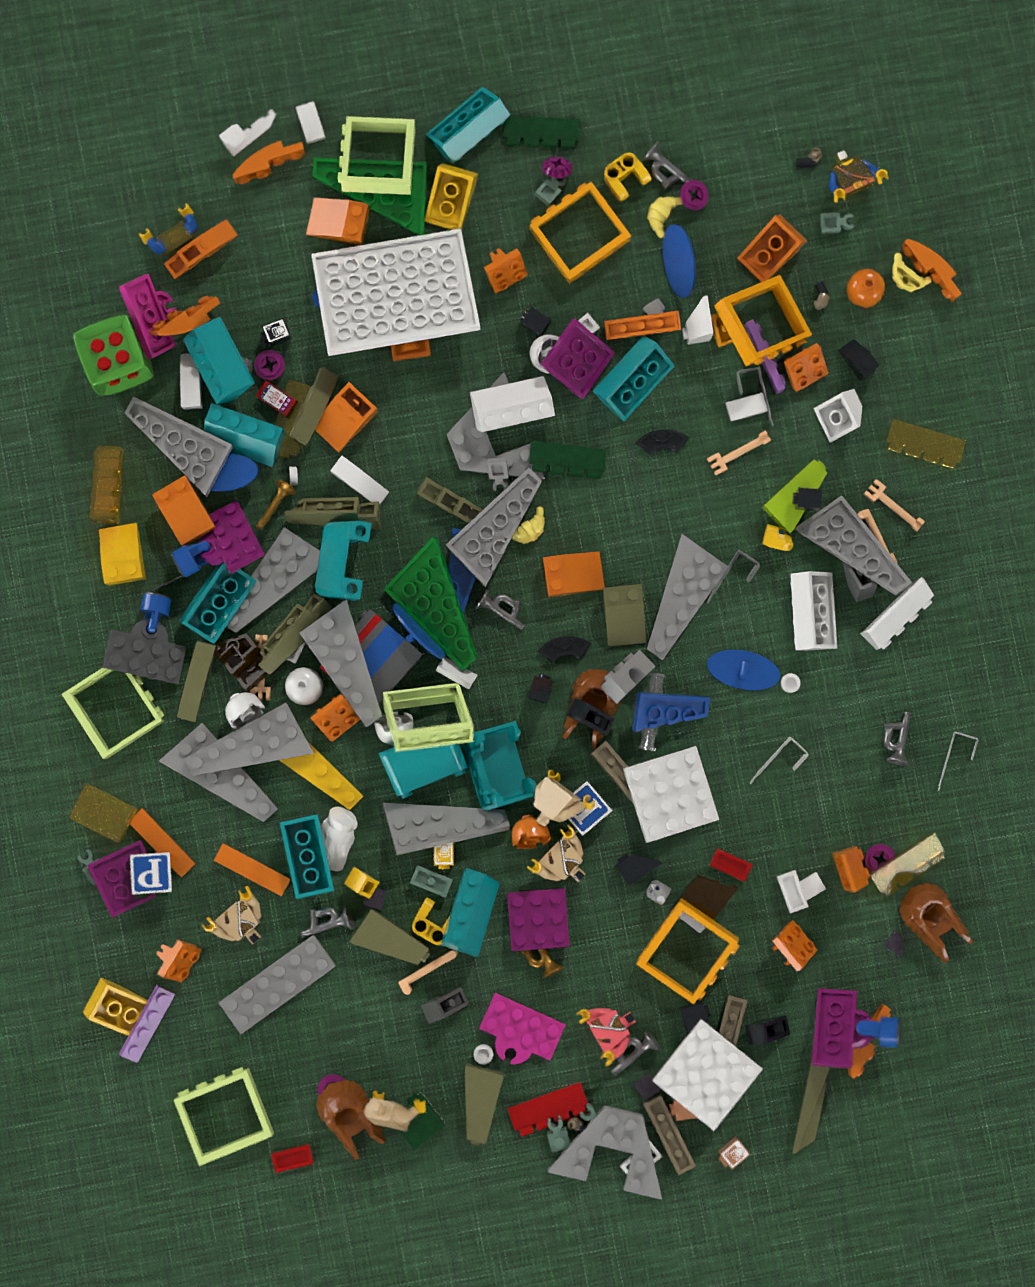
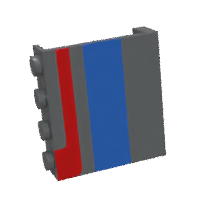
(385, 652)

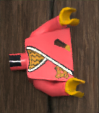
(609, 1030)

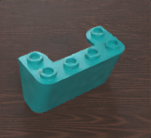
(333, 557)

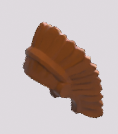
(589, 690)
(930, 916)
(343, 1111)

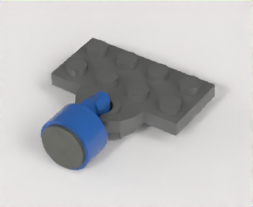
(146, 647)

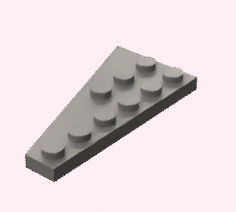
(188, 447)
(687, 587)
(230, 784)

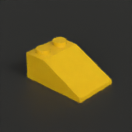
(450, 196)
(121, 554)
(114, 1006)

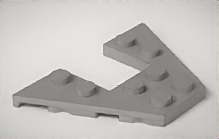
(474, 447)
(618, 1131)

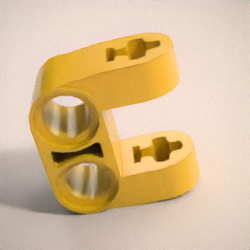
(617, 166)
(431, 927)

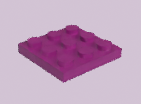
(577, 358)
(113, 879)
(538, 919)

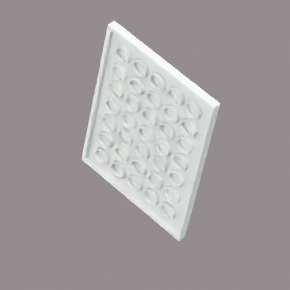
(395, 292)

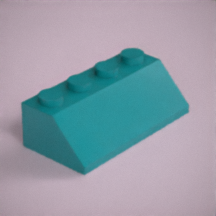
(468, 124)
(218, 361)
(634, 378)
(248, 435)
(217, 602)
(307, 856)
(470, 912)

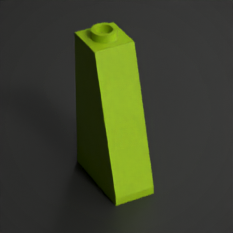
(781, 507)

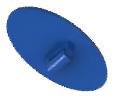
(679, 260)
(235, 474)
(417, 633)
(743, 669)

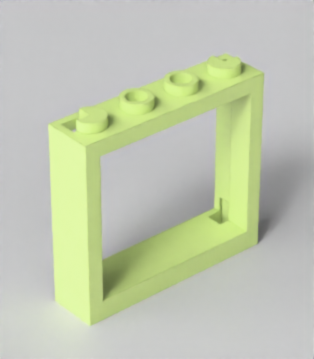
(375, 184)
(89, 727)
(428, 736)
(203, 1088)

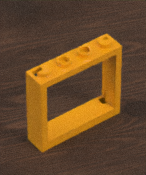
(598, 256)
(740, 337)
(710, 977)

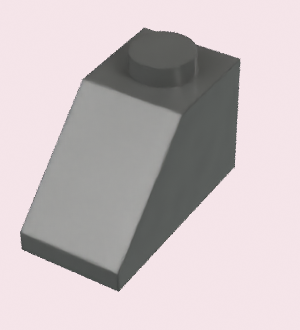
(859, 584)
(444, 1005)

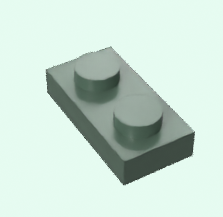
(431, 881)

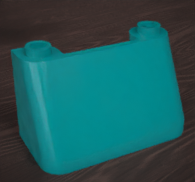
(422, 766)
(497, 766)

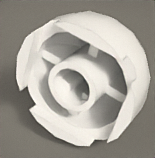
(540, 349)
(304, 686)
(243, 709)
(403, 723)

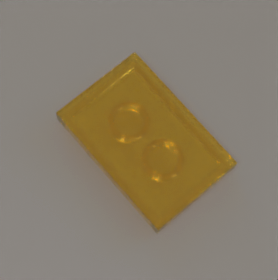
(103, 813)

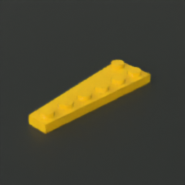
(325, 776)

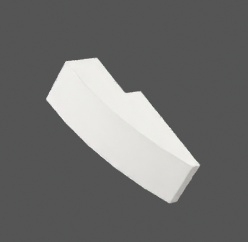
(190, 383)
(359, 480)

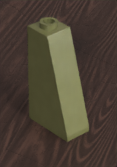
(388, 938)
(482, 1092)

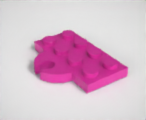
(146, 309)
(521, 1029)

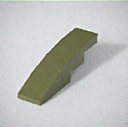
(314, 406)
(448, 501)
(196, 681)

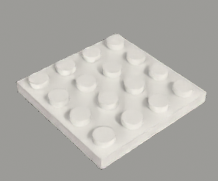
(671, 794)
(707, 1074)

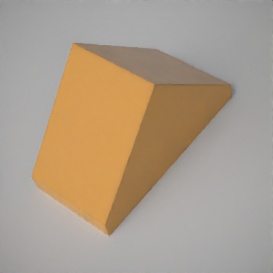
(719, 331)

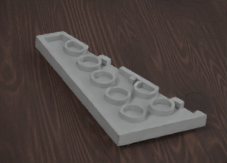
(486, 537)
(849, 539)
(279, 573)
(340, 653)
(260, 741)
(429, 826)

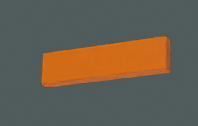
(642, 325)
(162, 842)
(252, 869)

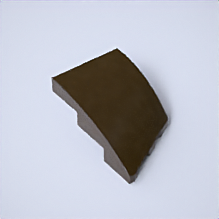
(242, 660)
(707, 896)

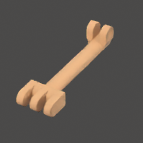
(721, 461)
(878, 493)
(866, 515)
(260, 689)
(405, 983)

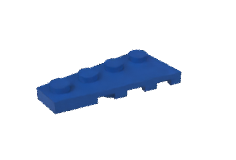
(461, 577)
(663, 709)

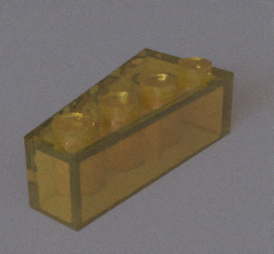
(107, 485)

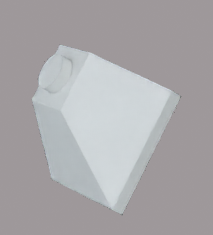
(699, 324)
(840, 414)

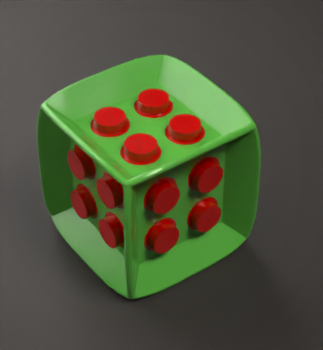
(112, 355)

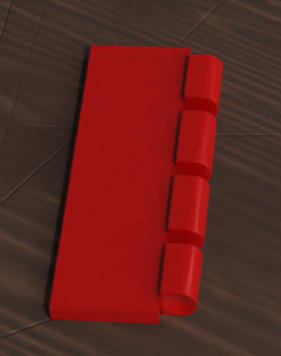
(548, 1106)

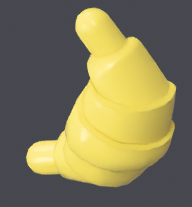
(660, 211)
(907, 278)
(530, 529)

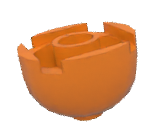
(865, 288)
(529, 832)

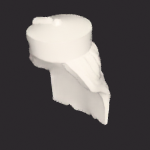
(338, 836)

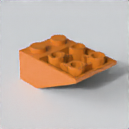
(345, 417)

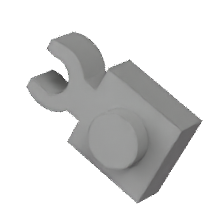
(499, 471)

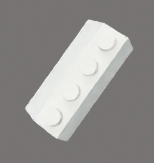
(512, 404)
(813, 611)
(898, 613)

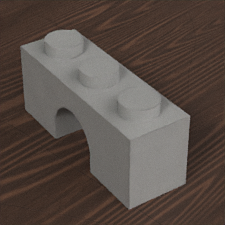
(626, 675)

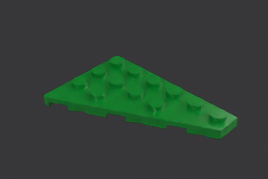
(399, 208)
(431, 601)

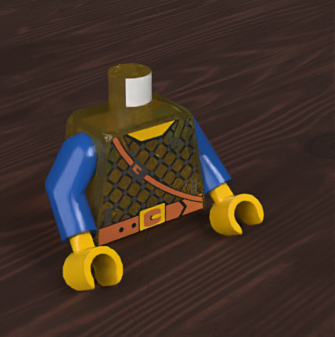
(853, 176)
(174, 236)

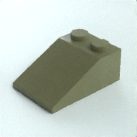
(624, 615)

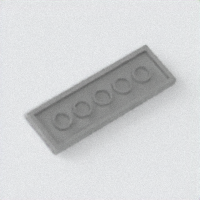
(277, 984)

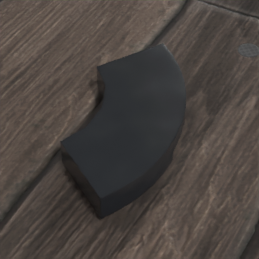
(662, 439)
(564, 646)

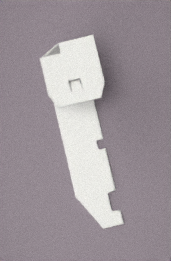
(236, 139)
(777, 752)
(973, 753)

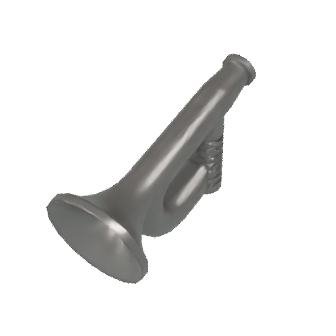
(660, 160)
(493, 605)
(898, 757)
(344, 920)
(648, 1044)

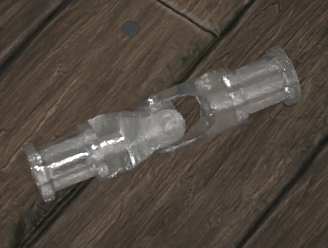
(648, 734)

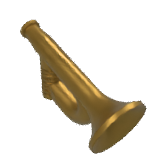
(283, 490)
(550, 966)

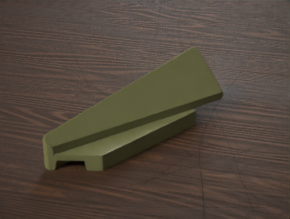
(325, 510)
(287, 636)
(811, 1107)

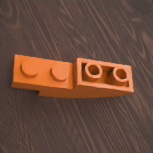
(259, 163)
(200, 248)
(928, 261)
(185, 321)
(866, 1053)

